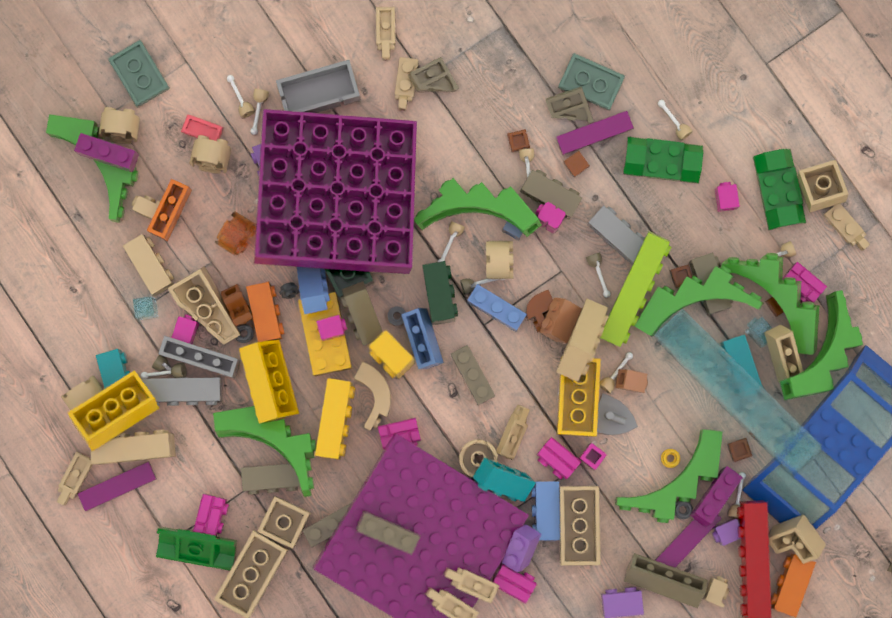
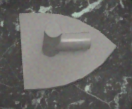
(614, 417)

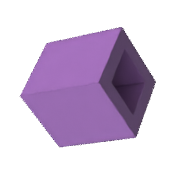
(726, 532)

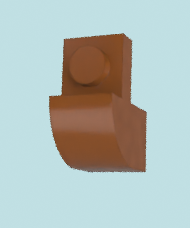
(236, 305)
(537, 307)

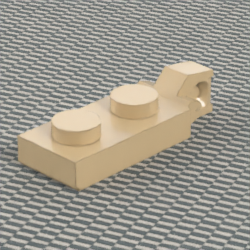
(385, 30)
(404, 87)
(846, 226)
(513, 433)
(74, 477)
(472, 584)
(451, 605)

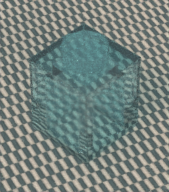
(145, 308)
(756, 330)

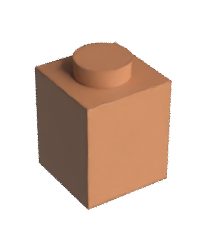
(631, 381)

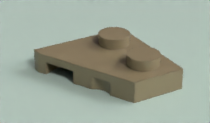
(433, 78)
(570, 105)

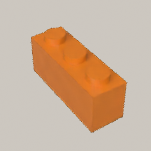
(169, 210)
(265, 312)
(792, 585)

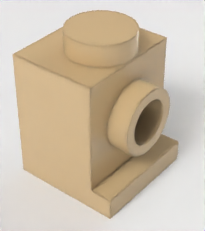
(145, 206)
(717, 591)

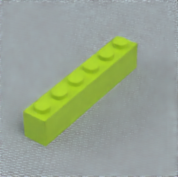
(634, 289)

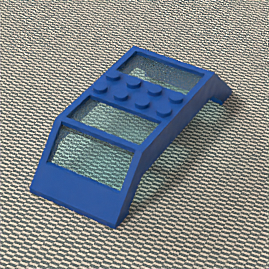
(854, 435)

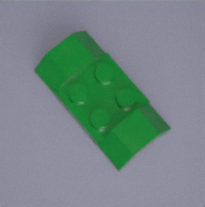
(663, 159)
(779, 188)
(196, 548)

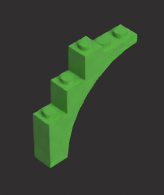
(115, 178)
(479, 200)
(718, 286)
(787, 292)
(831, 358)
(276, 434)
(663, 501)

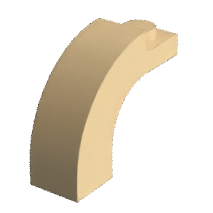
(375, 381)

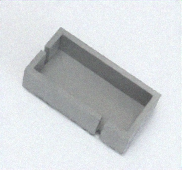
(319, 89)

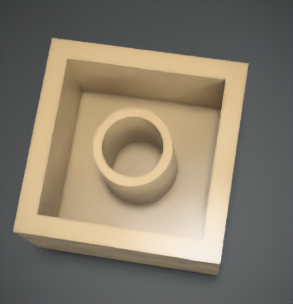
(822, 186)
(284, 522)

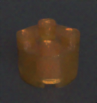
(235, 234)

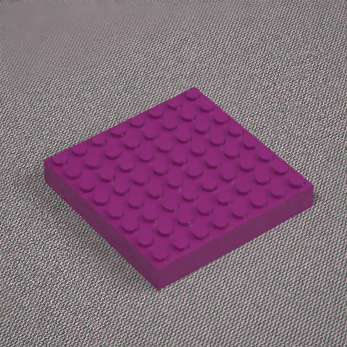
(336, 192)
(447, 510)

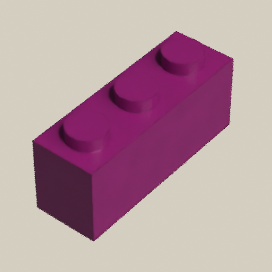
(106, 152)
(716, 496)

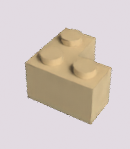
(799, 536)

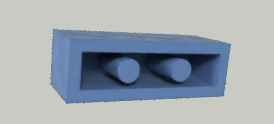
(313, 289)
(496, 308)
(422, 338)
(547, 509)

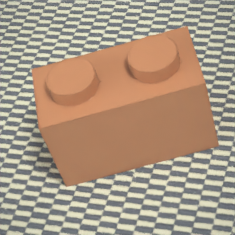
(560, 320)

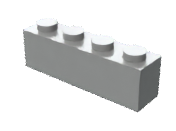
(617, 233)
(199, 357)
(185, 390)

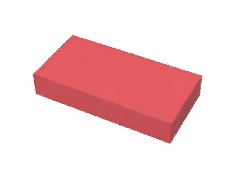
(195, 126)

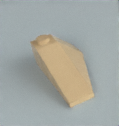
(204, 303)

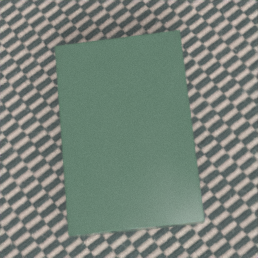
(138, 73)
(597, 81)

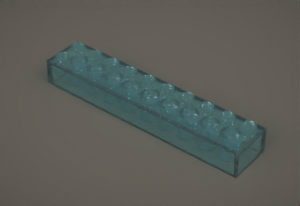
(738, 393)

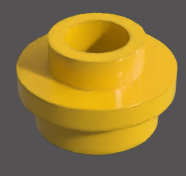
(674, 453)

